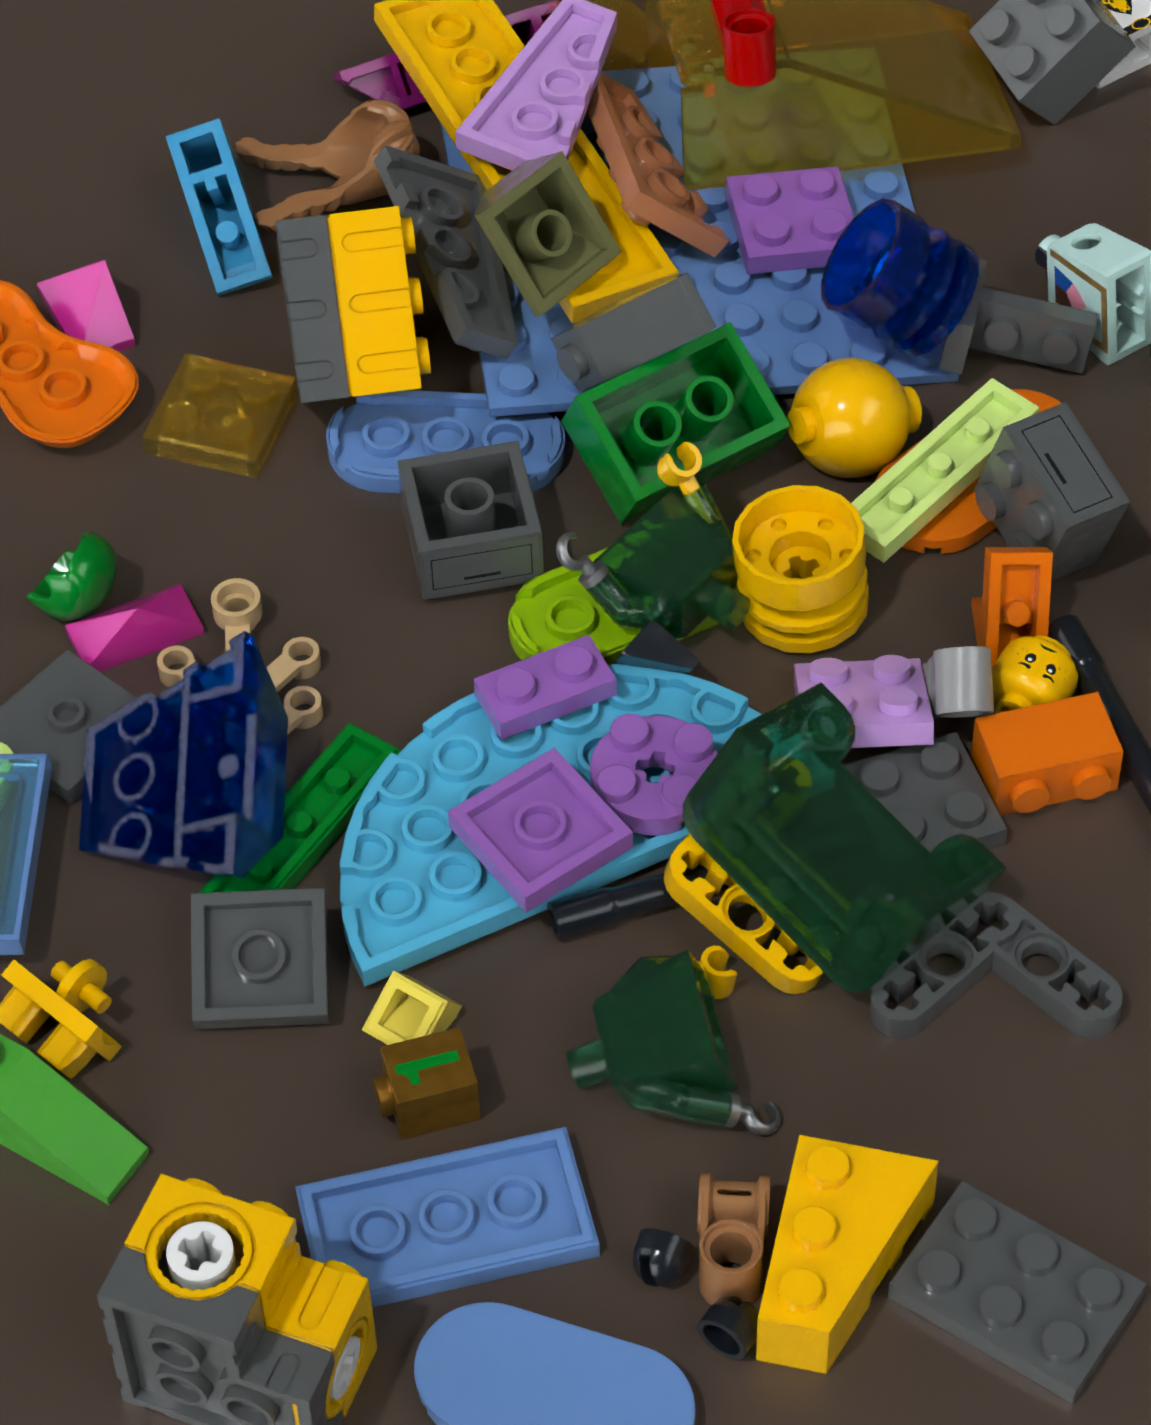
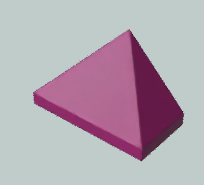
(88, 306)
(135, 628)

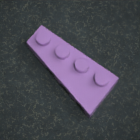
(544, 90)

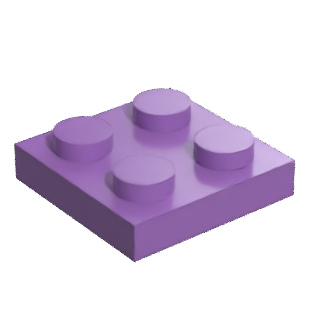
(788, 217)
(540, 829)

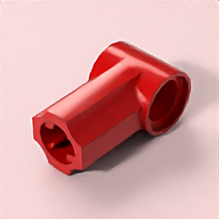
(747, 41)

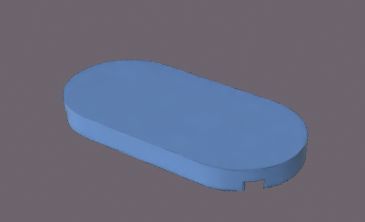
(413, 424)
(528, 1369)

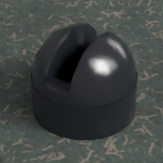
(661, 1257)
(729, 1327)

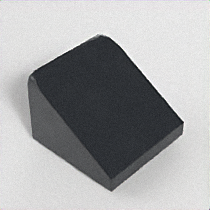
(657, 650)

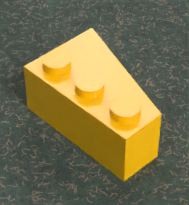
(834, 1243)

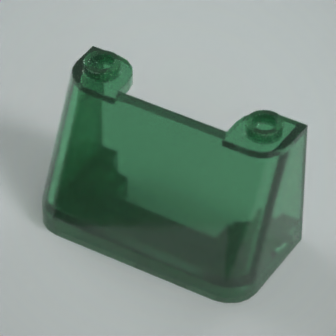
(824, 848)

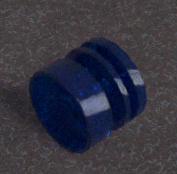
(900, 277)

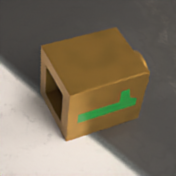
(427, 1084)

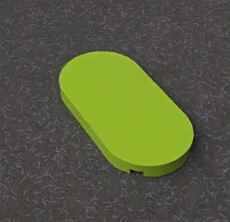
(560, 610)

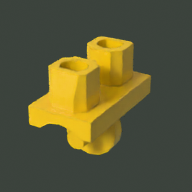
(76, 1036)

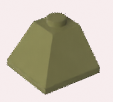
(545, 230)

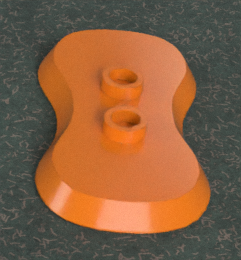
(54, 383)

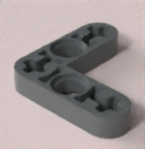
(1003, 954)

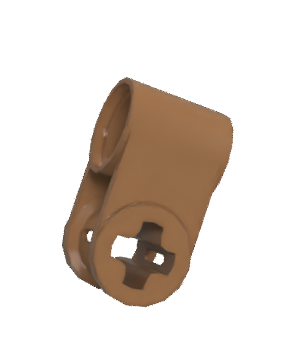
(732, 1230)

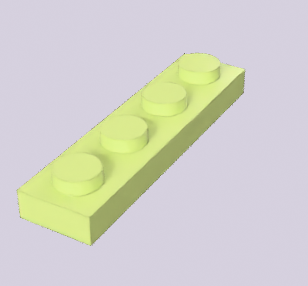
(937, 468)

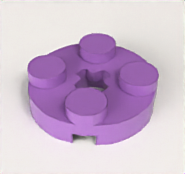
(645, 743)

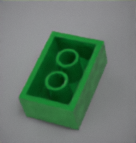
(691, 394)

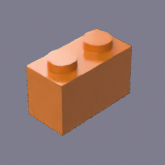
(1047, 753)

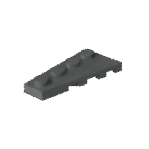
(453, 248)

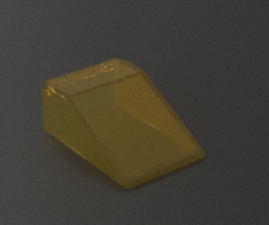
(849, 89)

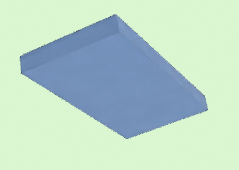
(454, 1217)

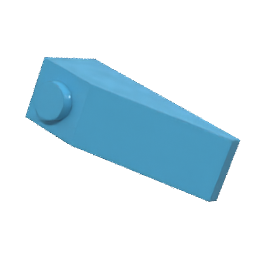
(219, 206)

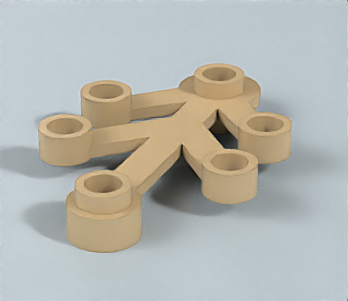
(245, 597)

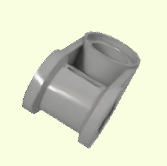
(960, 682)

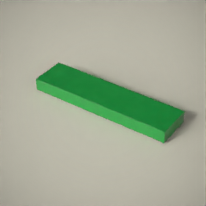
(314, 812)

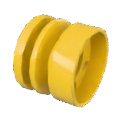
(802, 568)

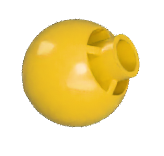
(852, 417)

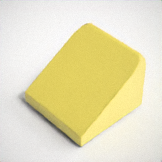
(409, 1011)

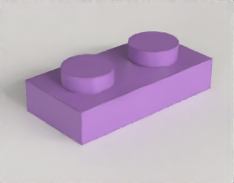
(545, 687)

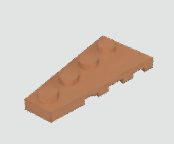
(647, 170)

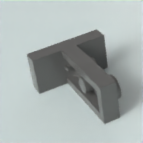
(1020, 330)

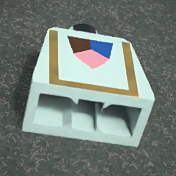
(1106, 276)

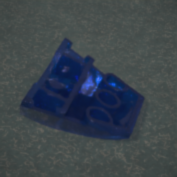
(191, 771)

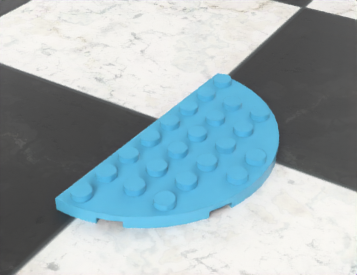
(414, 883)

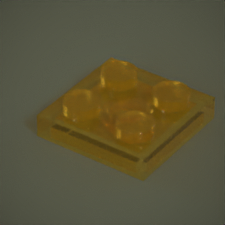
(220, 415)

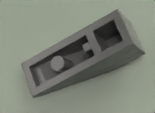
(632, 332)

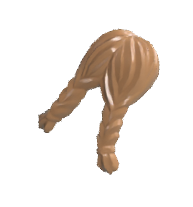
(344, 154)

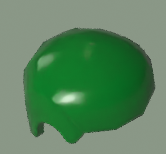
(77, 580)

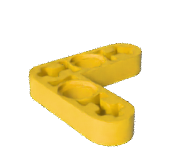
(696, 899)

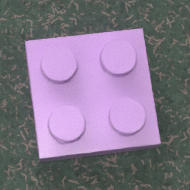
(881, 694)

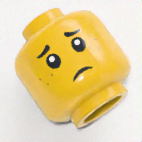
(1032, 673)

